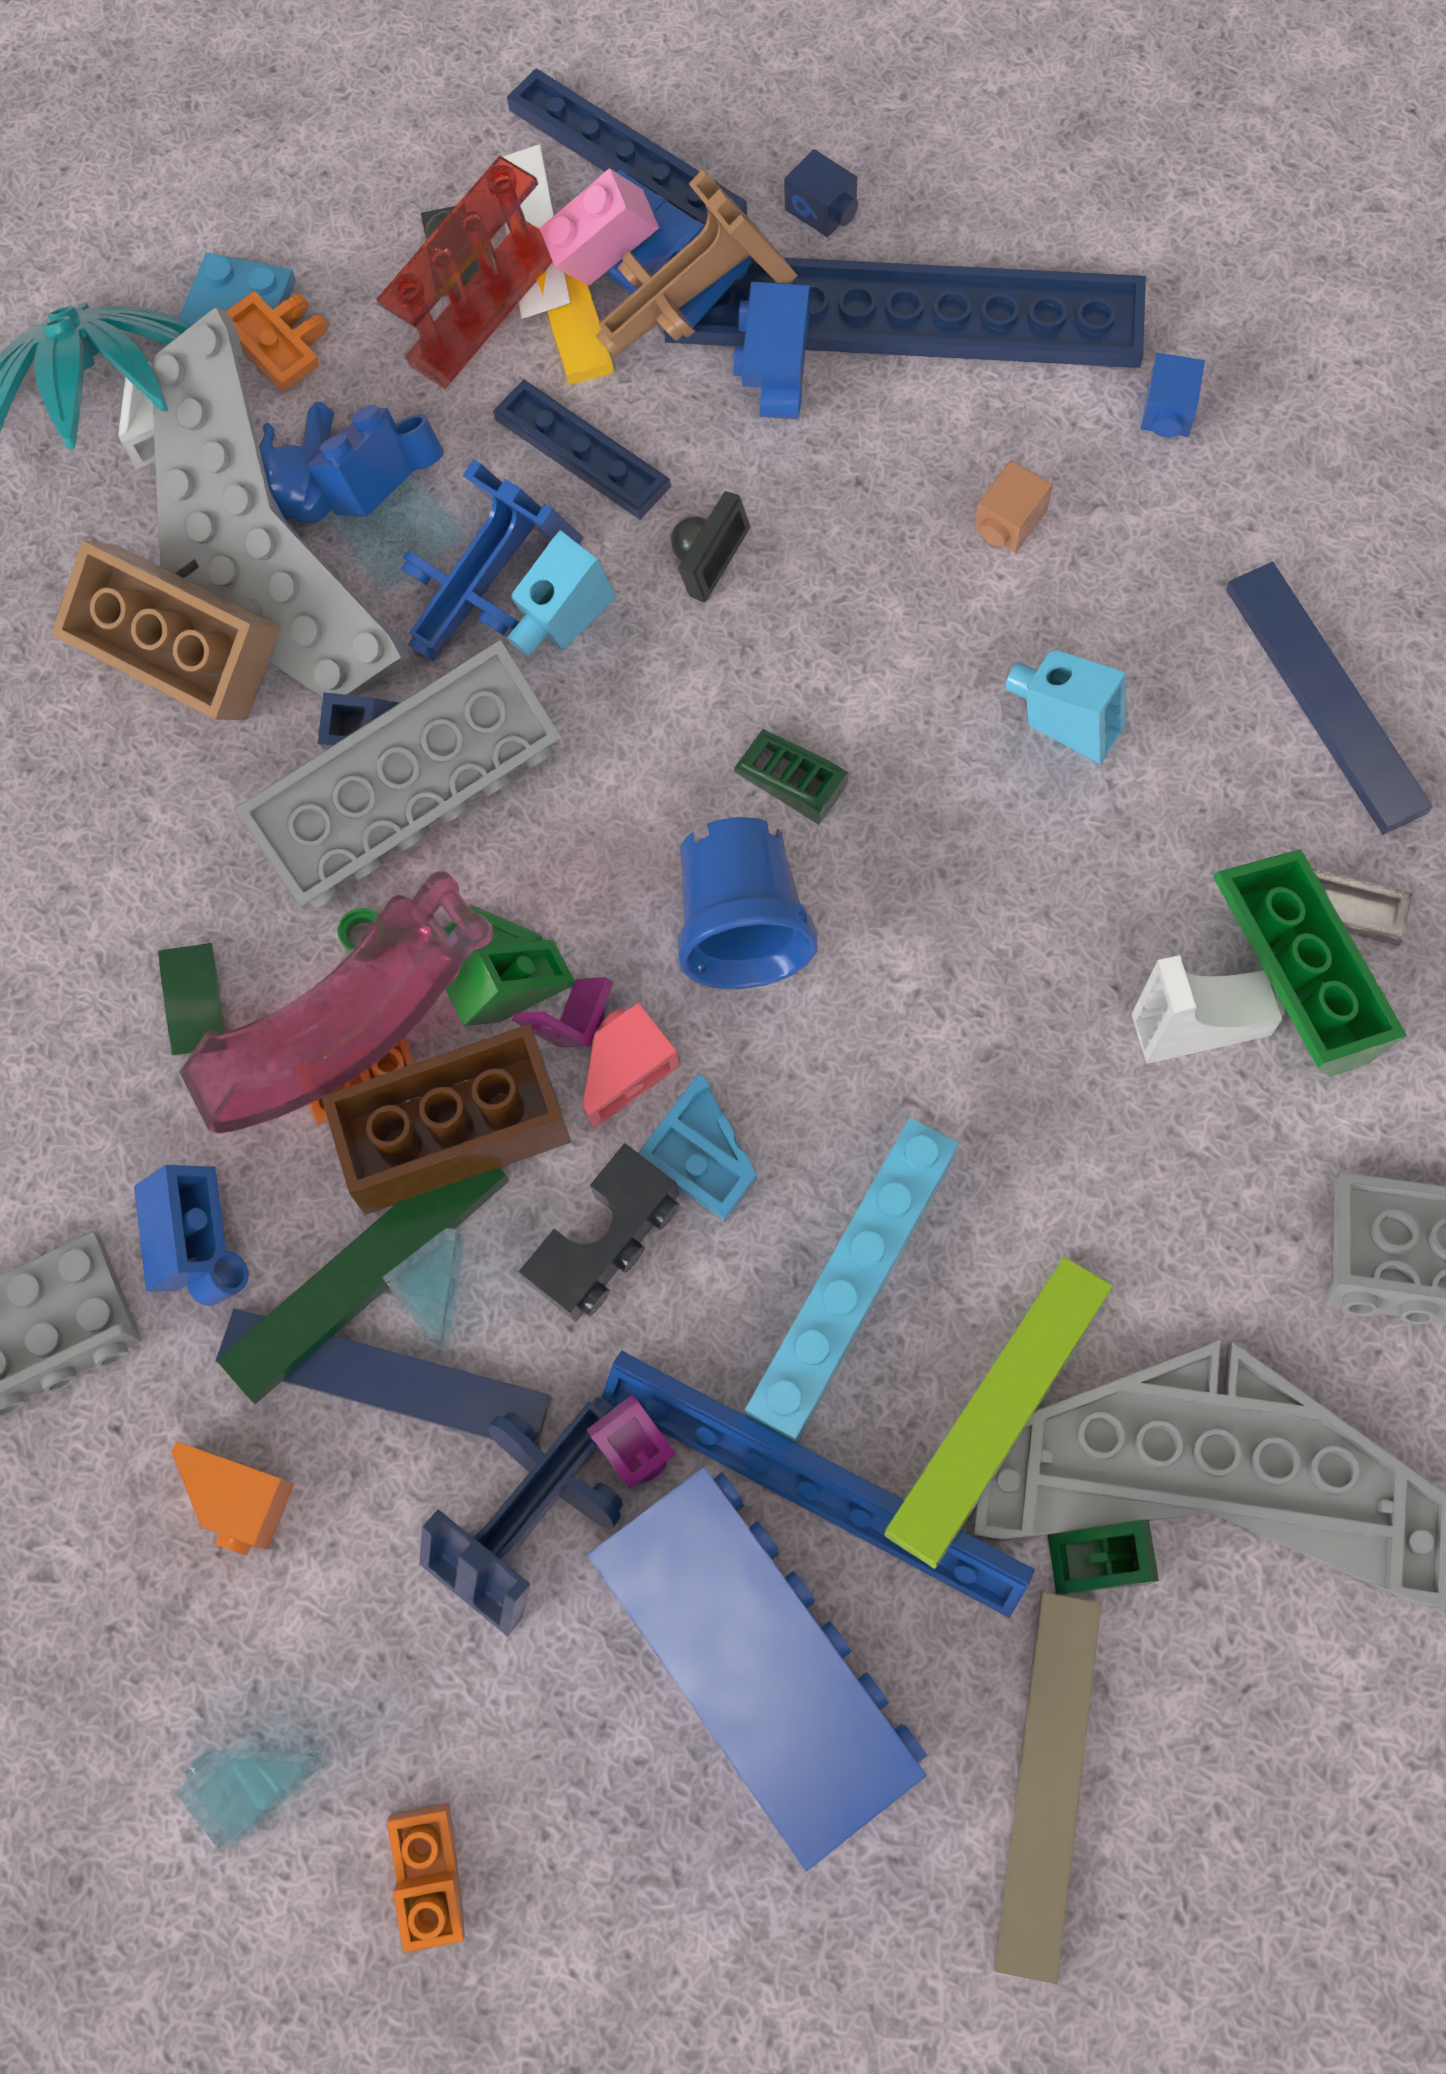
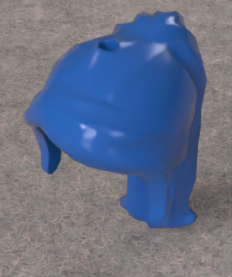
(287, 468)

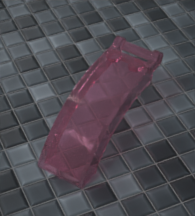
(343, 1020)

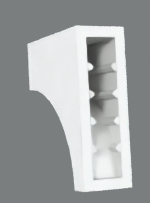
(1199, 1013)

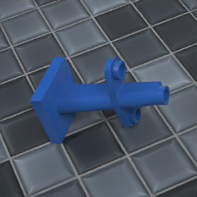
(507, 527)

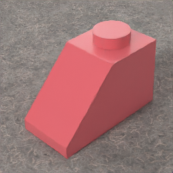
(625, 1062)

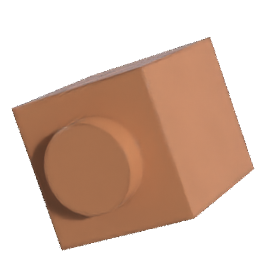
(1012, 507)

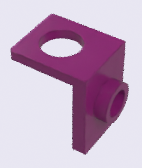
(580, 1016)

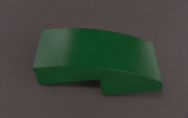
(190, 995)

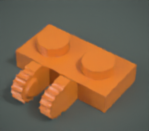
(271, 342)

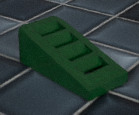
(812, 807)

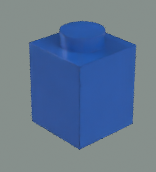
(1172, 395)

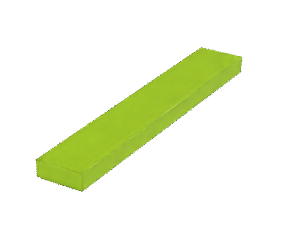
(997, 1413)

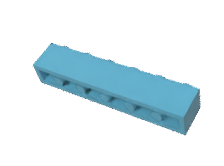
(852, 1281)

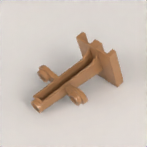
(721, 246)

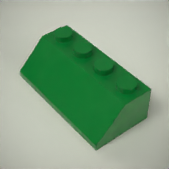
(1311, 961)

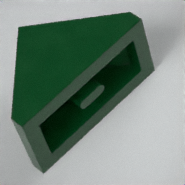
(1103, 1557)

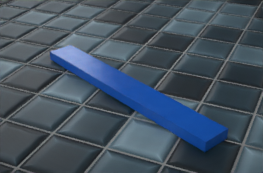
(809, 1480)

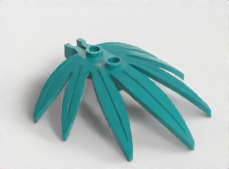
(66, 348)

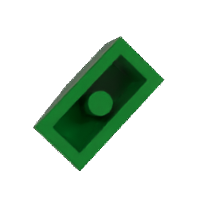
(507, 980)

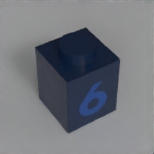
(821, 193)

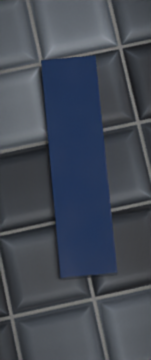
(582, 449)

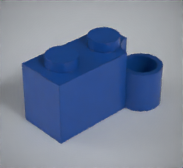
(774, 346)
(372, 459)
(185, 1235)

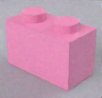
(599, 227)

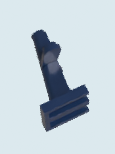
(477, 1564)

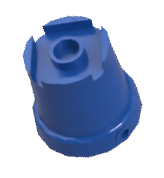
(741, 908)

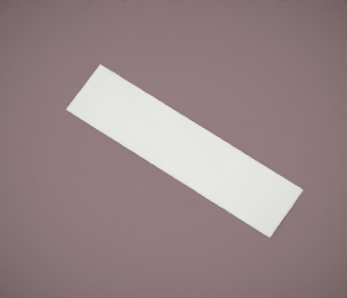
(538, 211)

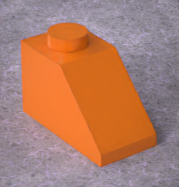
(232, 1498)

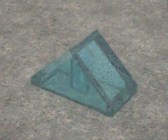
(429, 1284)

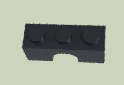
(577, 1274)

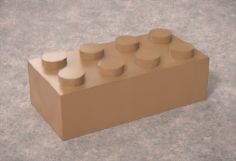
(165, 631)

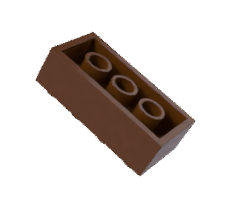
(445, 1119)

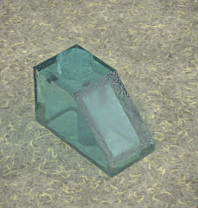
(241, 1787)

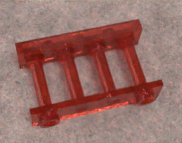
(491, 292)

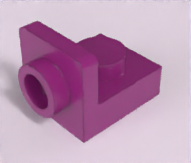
(631, 1442)

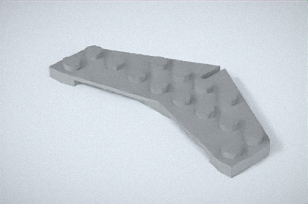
(225, 520)
(1251, 1456)

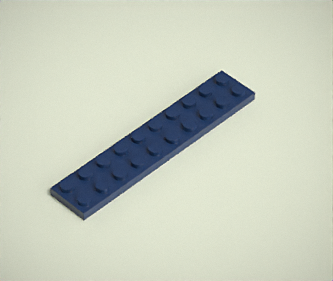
(953, 312)

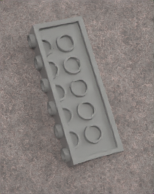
(399, 775)
(1389, 1248)
(60, 1320)

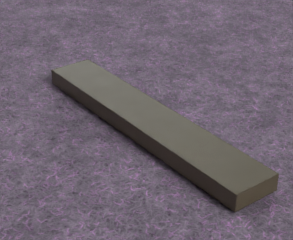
(1048, 1789)

